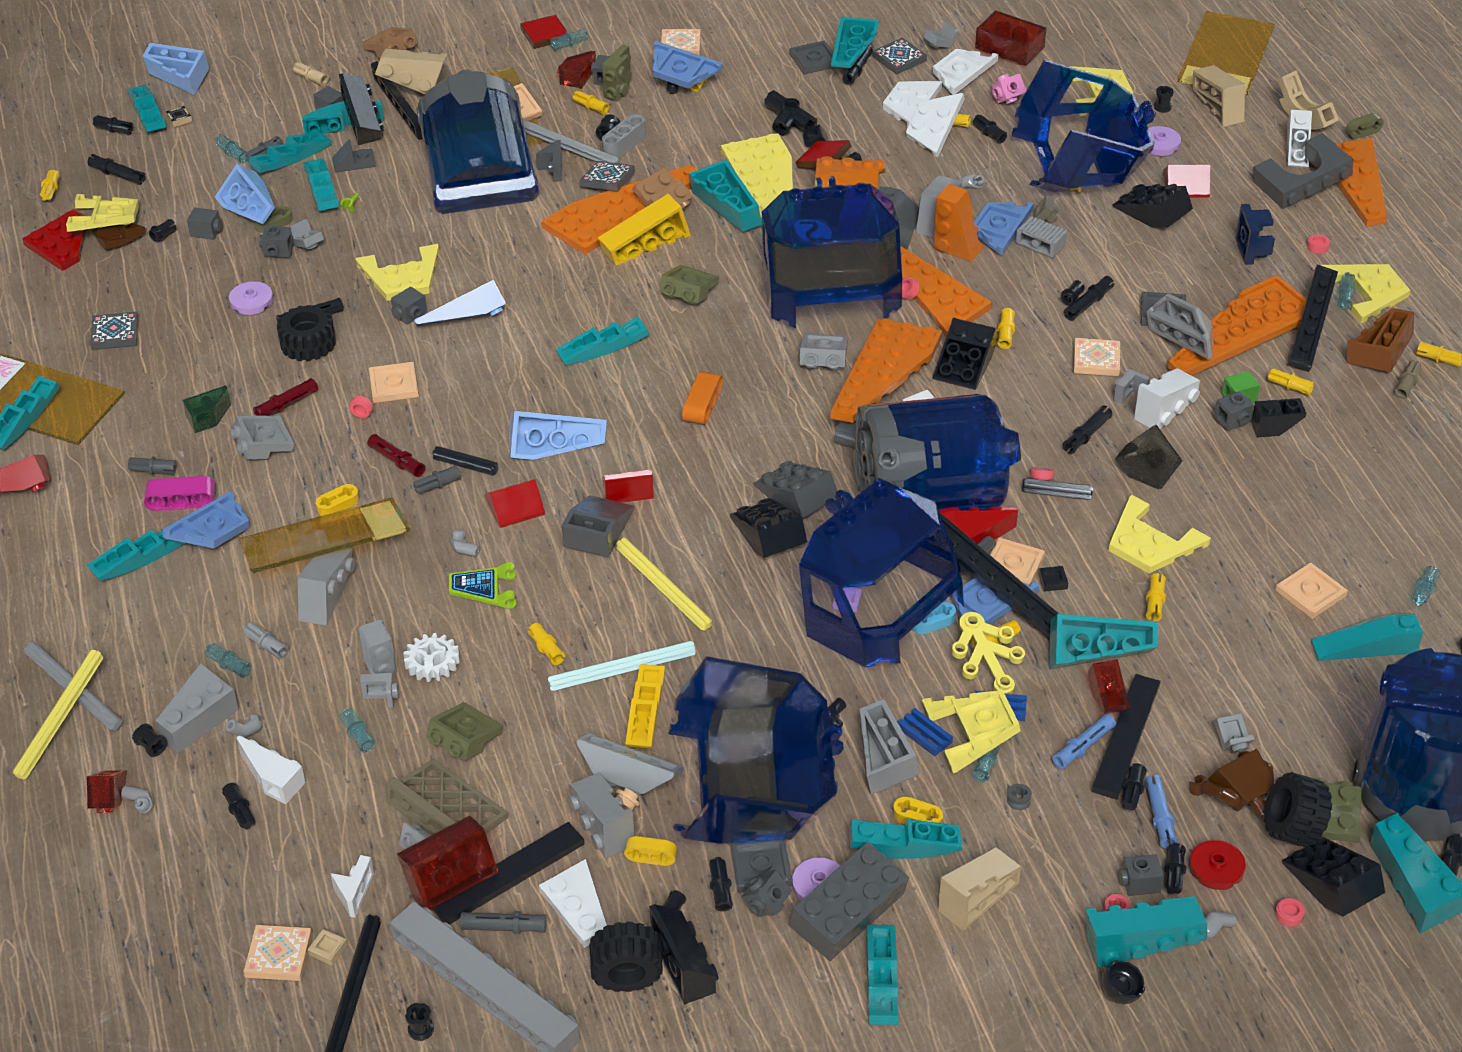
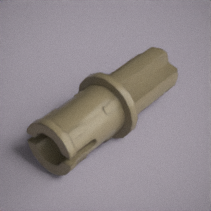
(1408, 379)

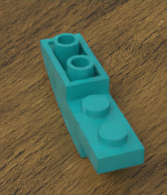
(332, 118)
(910, 841)

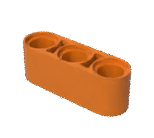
(702, 397)

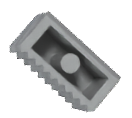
(1041, 236)
(377, 648)

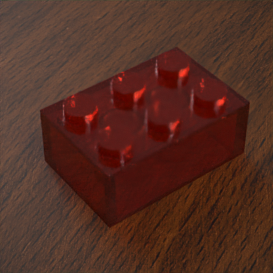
(1010, 38)
(448, 863)

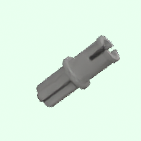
(266, 640)

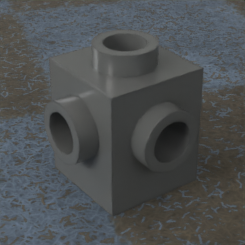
(276, 241)
(1234, 410)
(766, 893)

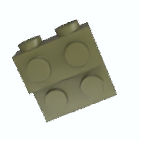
(617, 74)
(687, 284)
(462, 730)
(1345, 812)

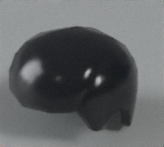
(1123, 982)

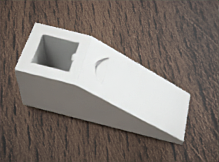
(1297, 134)
(275, 774)

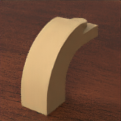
(1297, 99)

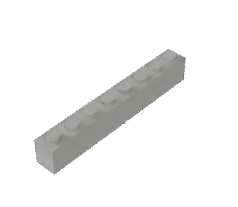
(484, 981)

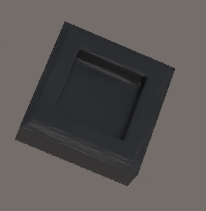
(1053, 578)

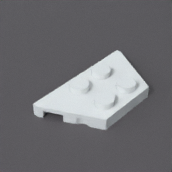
(961, 68)
(906, 97)
(934, 121)

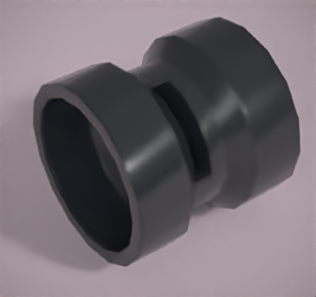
(607, 123)

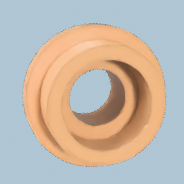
(629, 798)

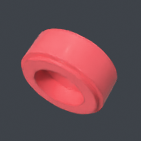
(1318, 243)
(909, 288)
(361, 406)
(1041, 473)
(1290, 912)

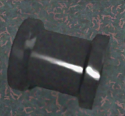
(1164, 96)
(149, 740)
(416, 1025)

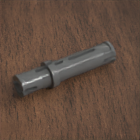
(503, 922)

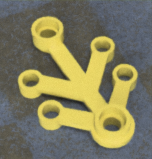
(987, 649)

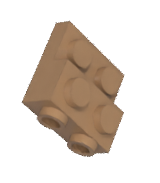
(392, 38)
(661, 184)

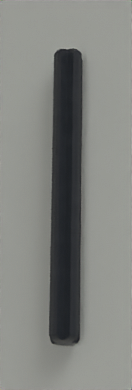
(353, 984)

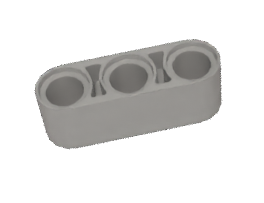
(624, 135)

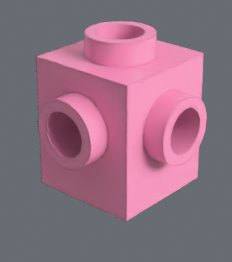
(1008, 88)

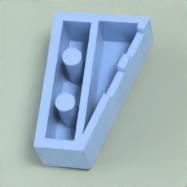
(177, 65)

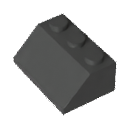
(906, 212)

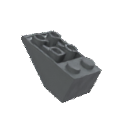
(798, 487)
(595, 525)

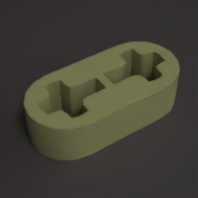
(1364, 125)
(279, 217)

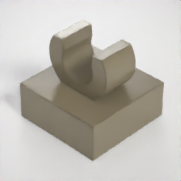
(1046, 210)

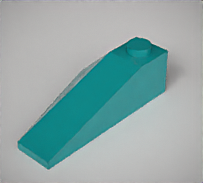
(852, 40)
(1371, 638)

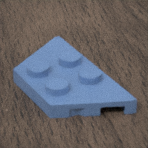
(682, 66)
(999, 223)
(210, 524)
(984, 601)

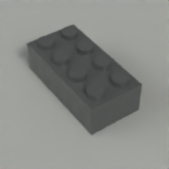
(848, 901)

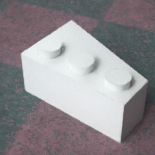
(1165, 398)

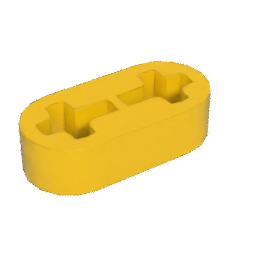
(337, 499)
(918, 810)
(650, 851)

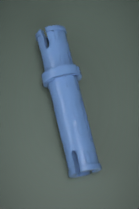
(1068, 753)
(1162, 820)

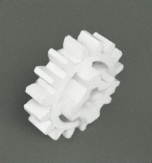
(431, 657)

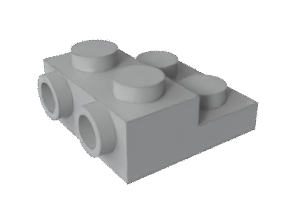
(823, 351)
(260, 436)

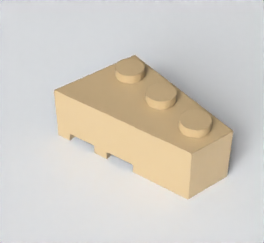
(411, 69)
(1222, 93)
(977, 887)

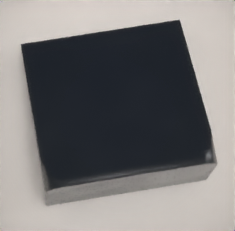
(814, 134)

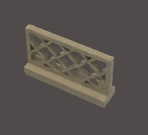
(431, 815)

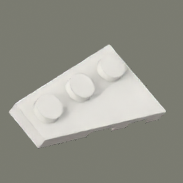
(575, 901)

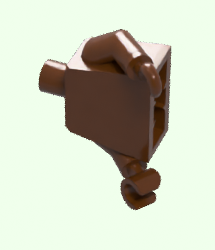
(1239, 782)

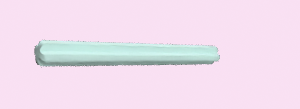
(621, 665)

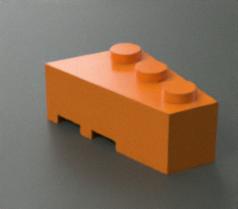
(847, 171)
(954, 224)

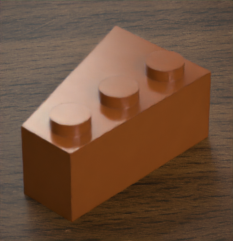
(1382, 343)

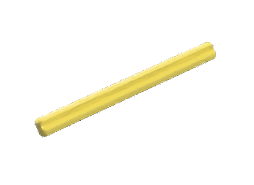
(664, 584)
(57, 715)

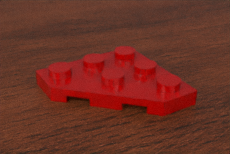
(57, 244)

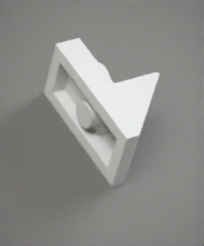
(353, 888)

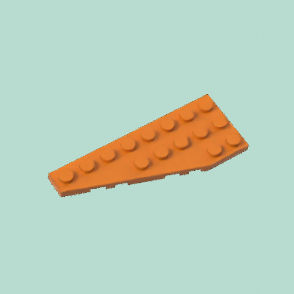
(591, 217)
(1250, 320)
(884, 364)

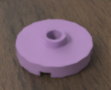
(1165, 140)
(251, 298)
(808, 871)

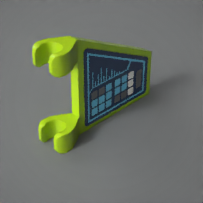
(483, 585)

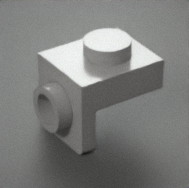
(944, 38)
(304, 236)
(1127, 384)
(379, 686)
(1233, 733)

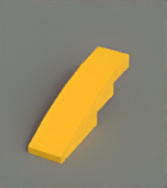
(645, 706)

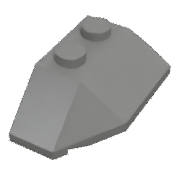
(1182, 324)
(626, 765)

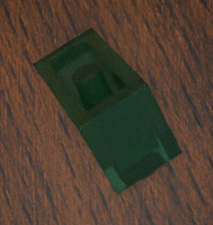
(207, 408)

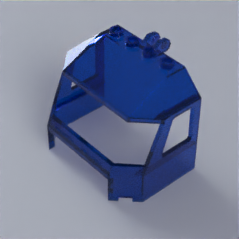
(1114, 135)
(859, 550)

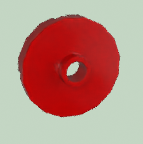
(1217, 875)

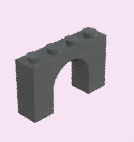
(1290, 188)

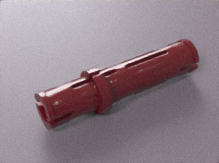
(278, 402)
(413, 466)

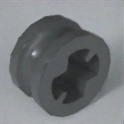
(1019, 803)

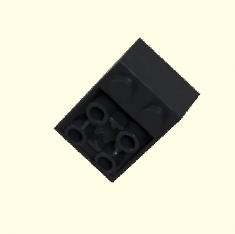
(1155, 204)
(965, 353)
(770, 527)
(1336, 875)

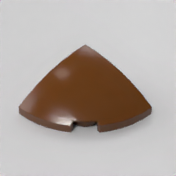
(117, 235)

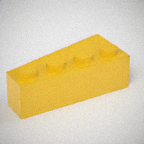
(645, 230)

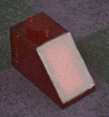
(576, 69)
(1108, 686)
(105, 790)

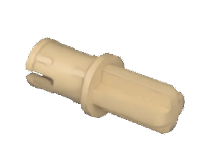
(311, 74)

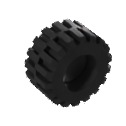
(306, 333)
(1298, 809)
(625, 957)

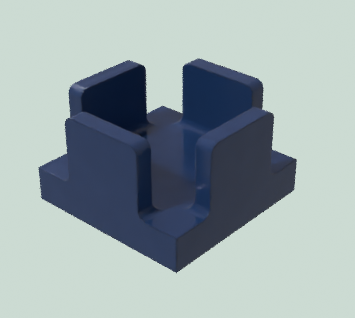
(1247, 233)

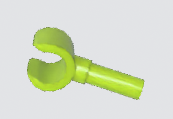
(349, 202)

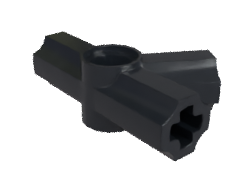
(788, 114)

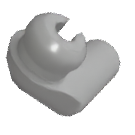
(972, 181)
(461, 545)
(244, 730)
(141, 797)
(1216, 920)

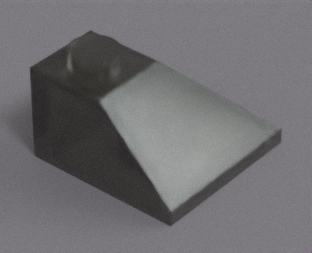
(1149, 458)

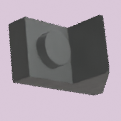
(551, 159)
(350, 160)

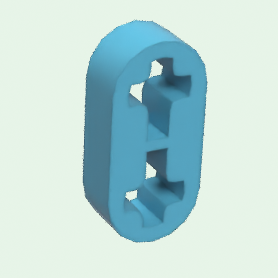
(939, 618)

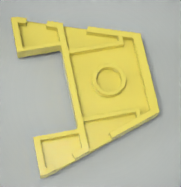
(1094, 88)
(105, 212)
(397, 278)
(1376, 284)
(1147, 546)
(985, 719)

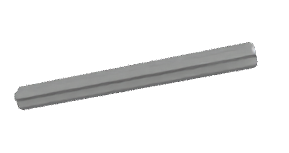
(568, 143)
(63, 678)

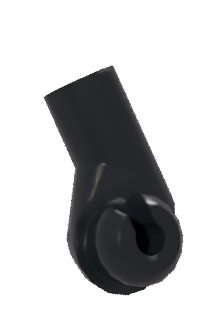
(835, 709)

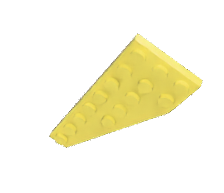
(762, 166)

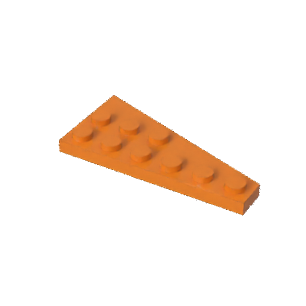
(1364, 186)
(941, 294)

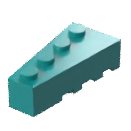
(726, 194)
(1094, 639)
(1421, 877)
(1144, 929)

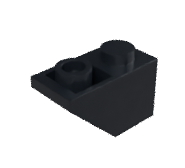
(1276, 416)

